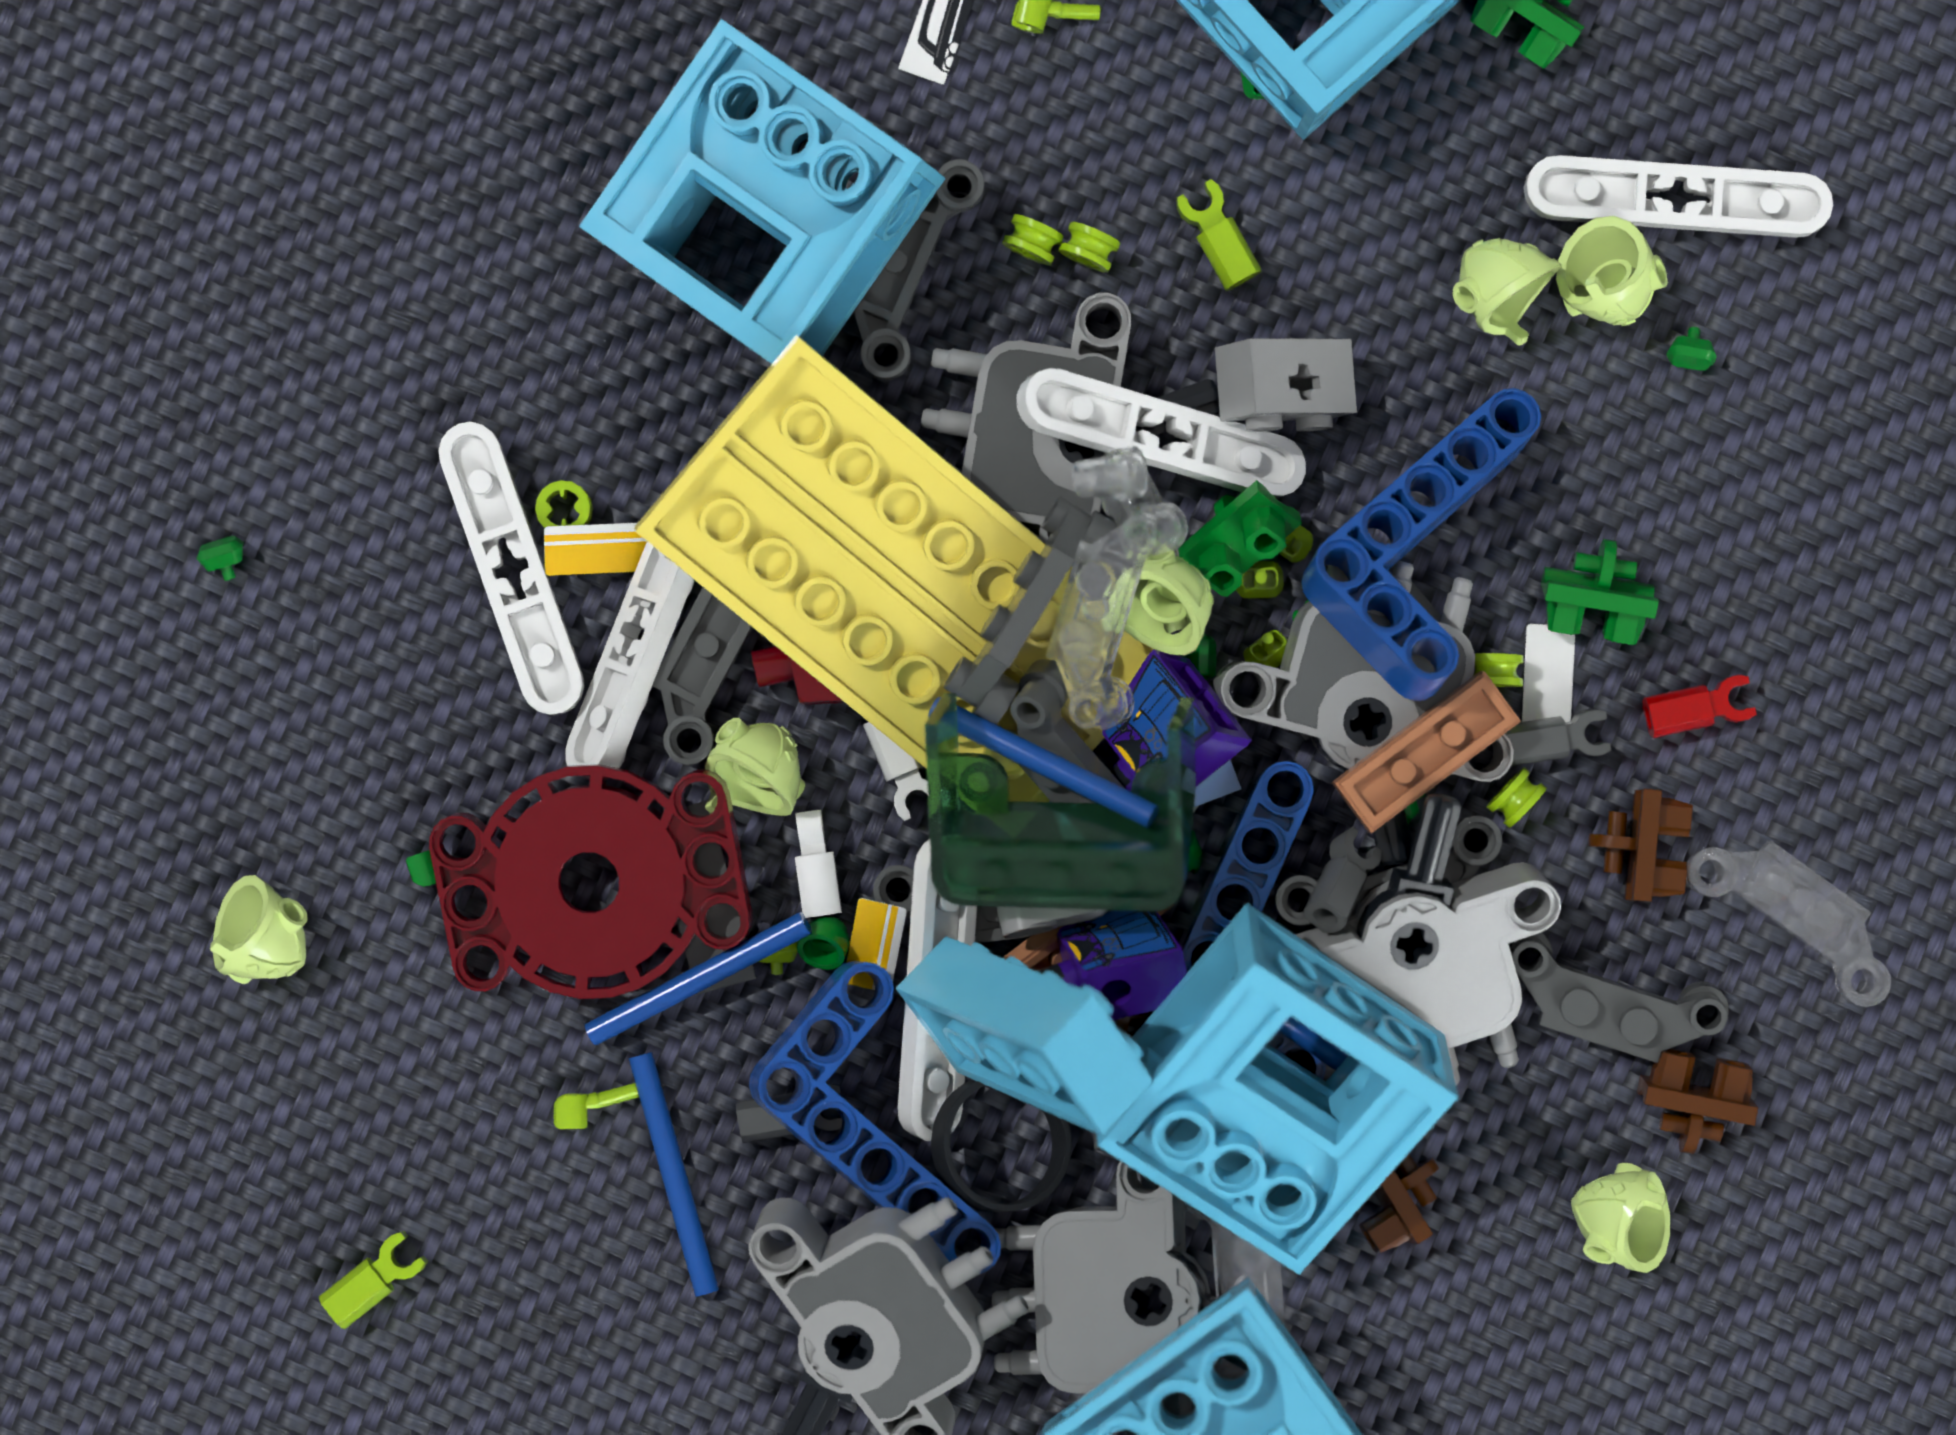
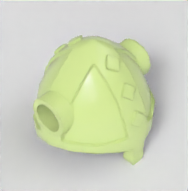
(1609, 271)
(1500, 284)
(1170, 599)
(758, 767)
(258, 933)
(1624, 1218)

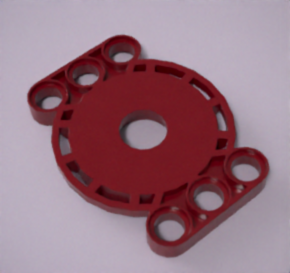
(653, 866)

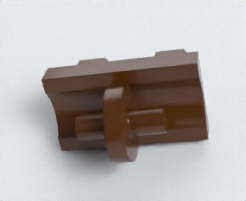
(1650, 817)
(1725, 1100)
(1400, 1218)

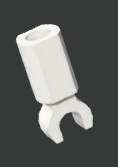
(896, 766)
(816, 868)

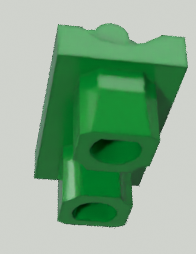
(1548, 36)
(1239, 536)
(1624, 600)

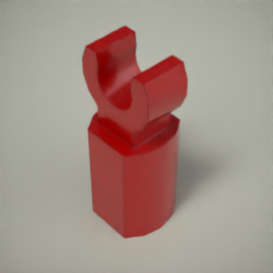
(1693, 708)

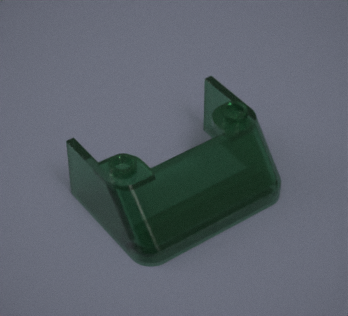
(1055, 851)

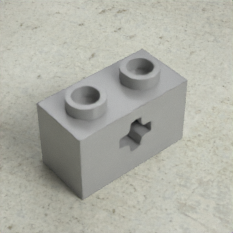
(1285, 381)

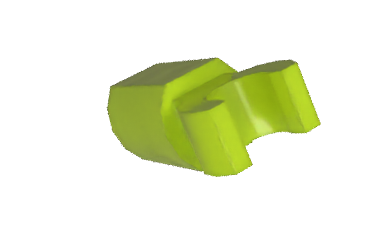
(1221, 239)
(368, 1283)

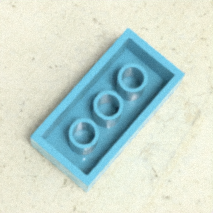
(1027, 1033)

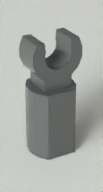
(1554, 738)
(1340, 883)
(758, 1125)

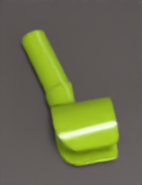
(1033, 14)
(572, 1108)

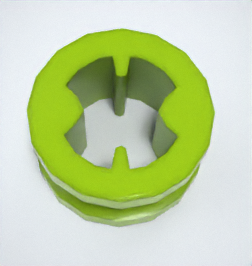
(1032, 239)
(1089, 247)
(582, 505)
(1500, 668)
(1516, 797)

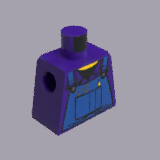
(1156, 694)
(1122, 957)

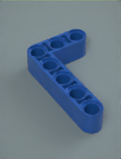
(1406, 525)
(1253, 877)
(857, 1132)

